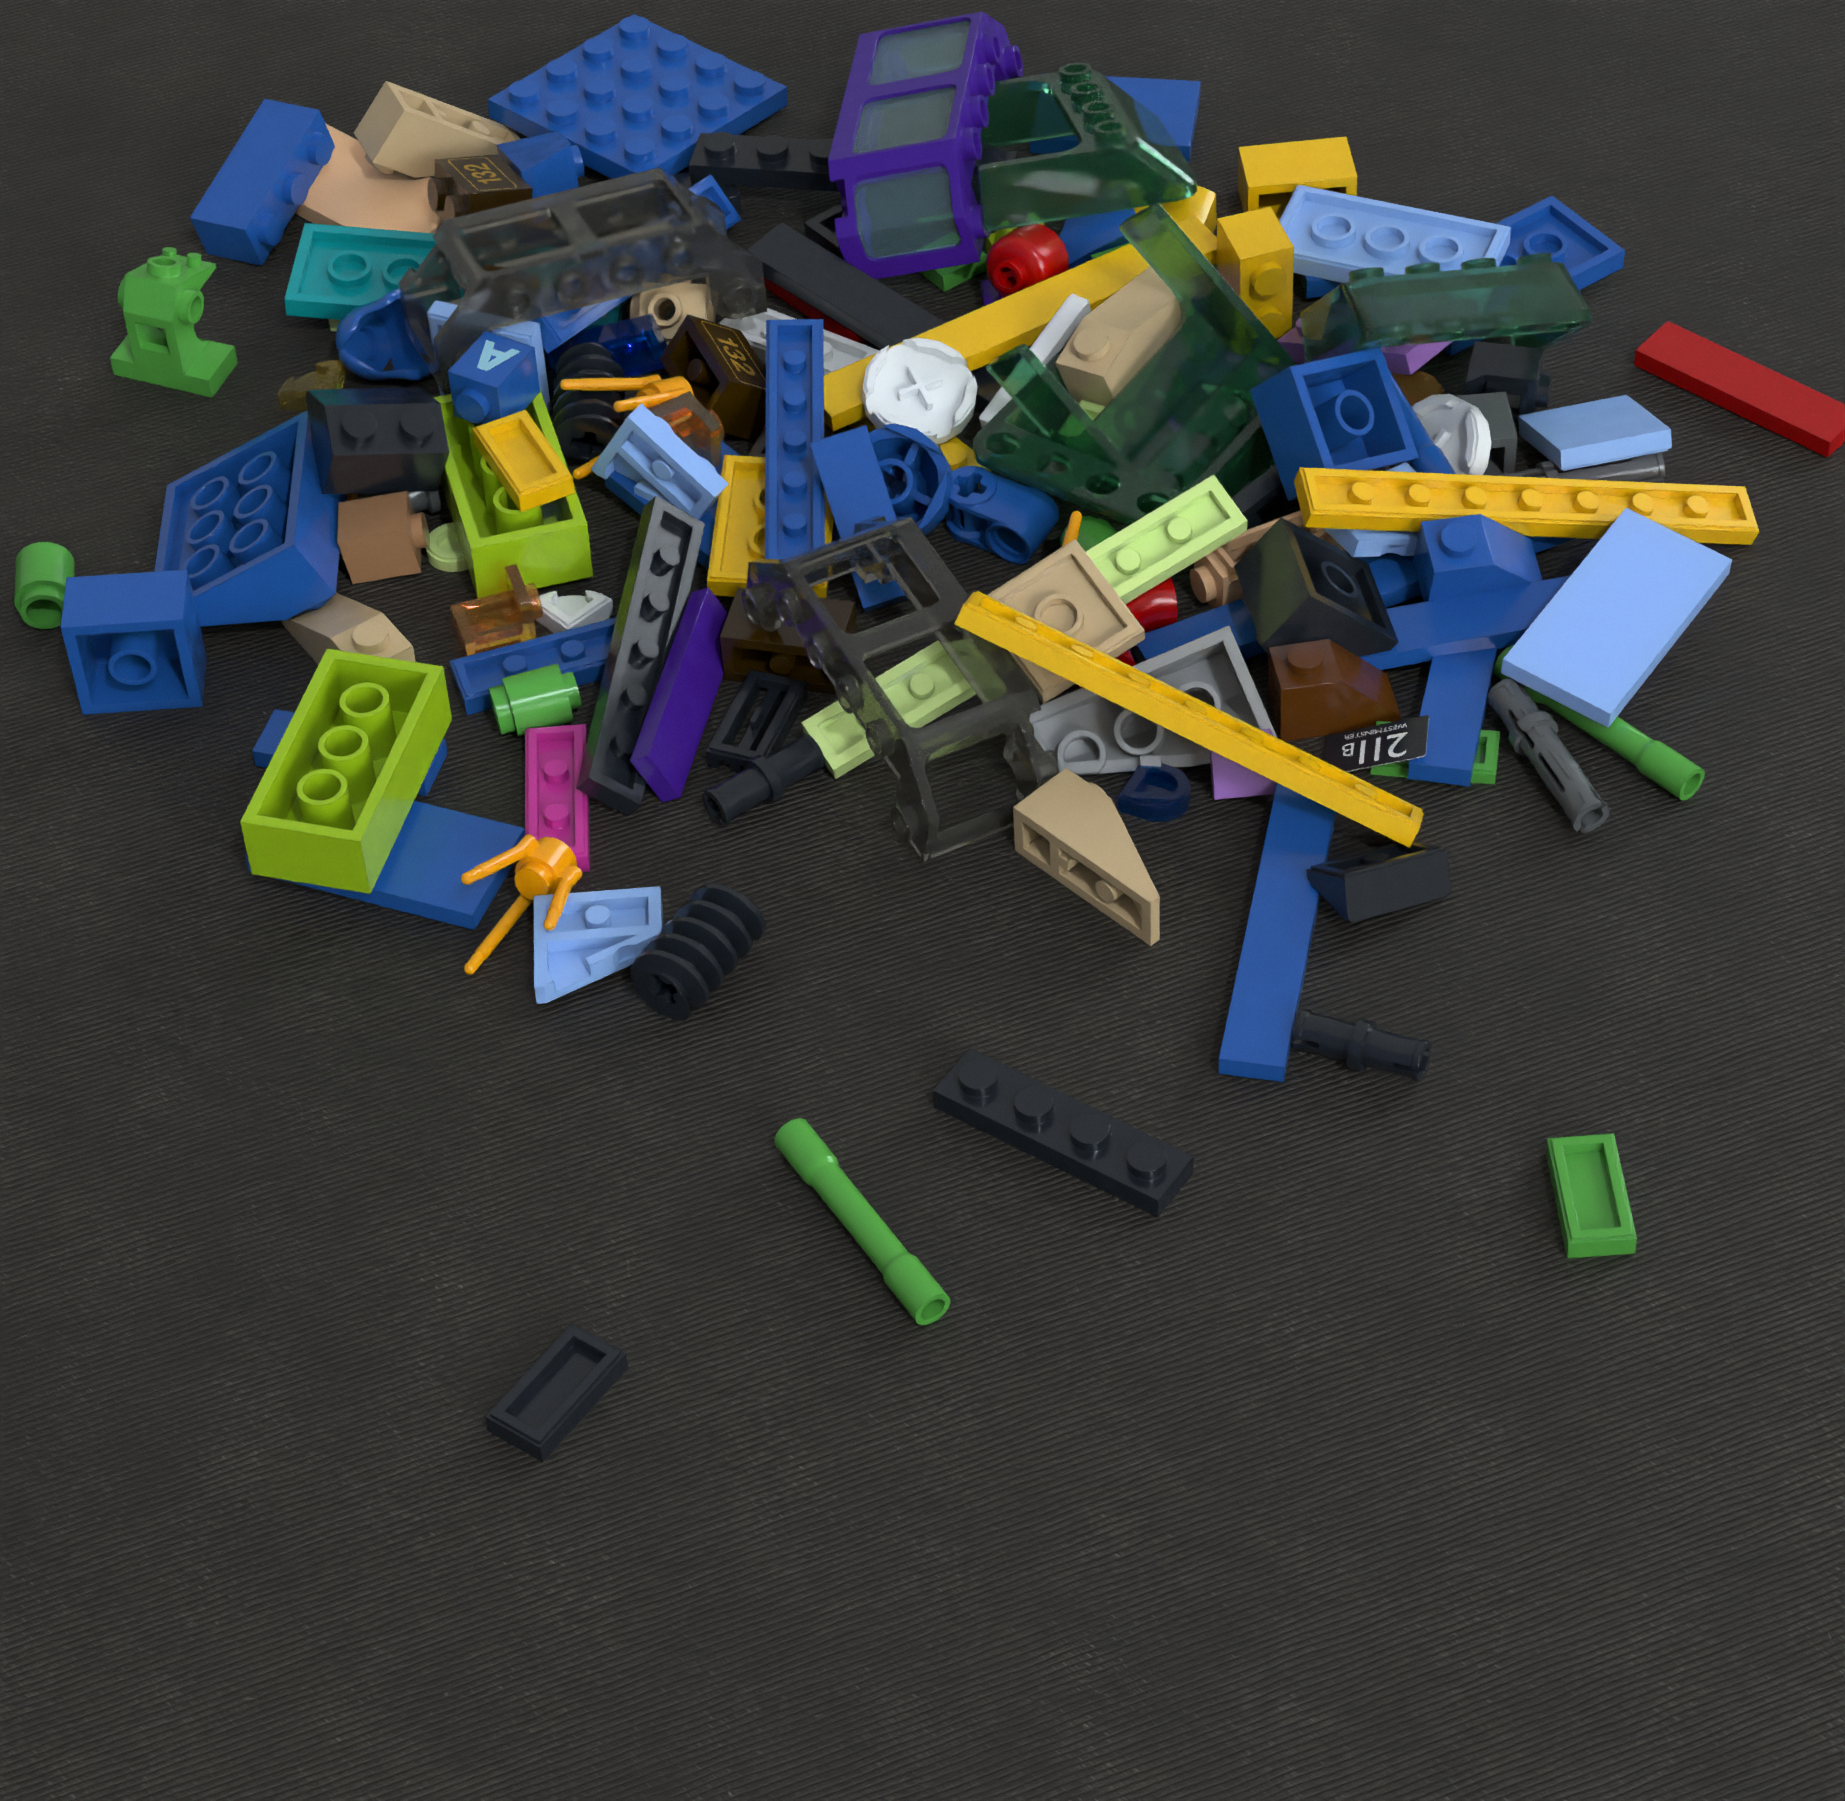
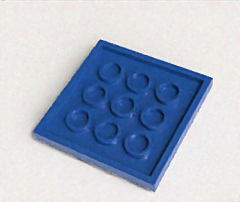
(638, 98)

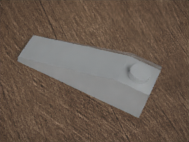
(1103, 737)

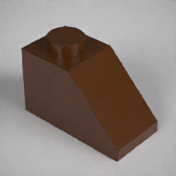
(1325, 691)

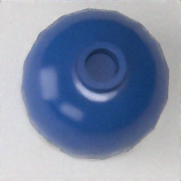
(914, 474)

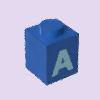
(493, 379)

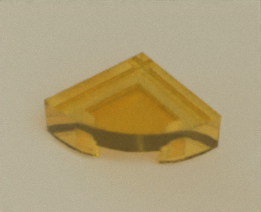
(326, 376)

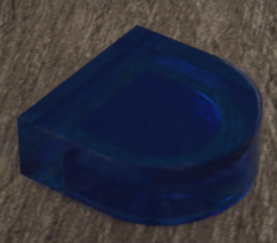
(1156, 793)

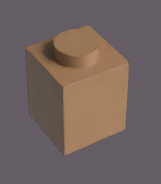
(381, 537)

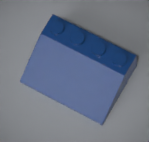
(254, 530)

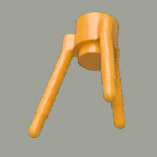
(650, 389)
(542, 869)

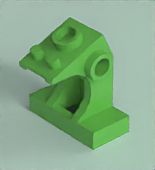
(169, 297)

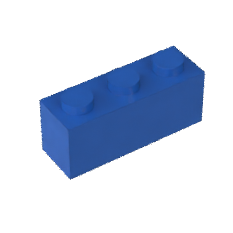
(263, 182)

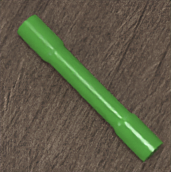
(1650, 756)
(900, 1269)

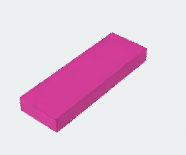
(551, 796)

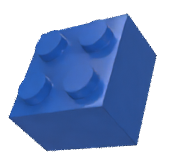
(1334, 417)
(134, 642)

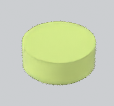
(445, 549)

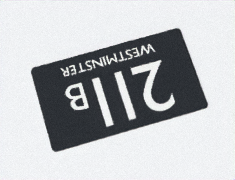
(1377, 744)

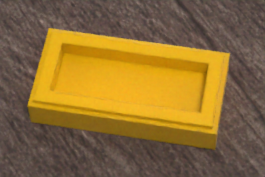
(523, 460)

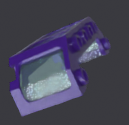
(913, 143)

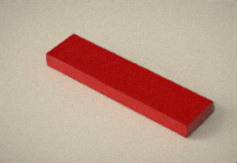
(1744, 387)

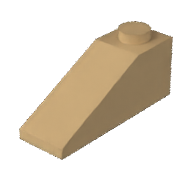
(412, 130)
(1118, 339)
(350, 628)
(1083, 843)

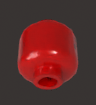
(1025, 258)

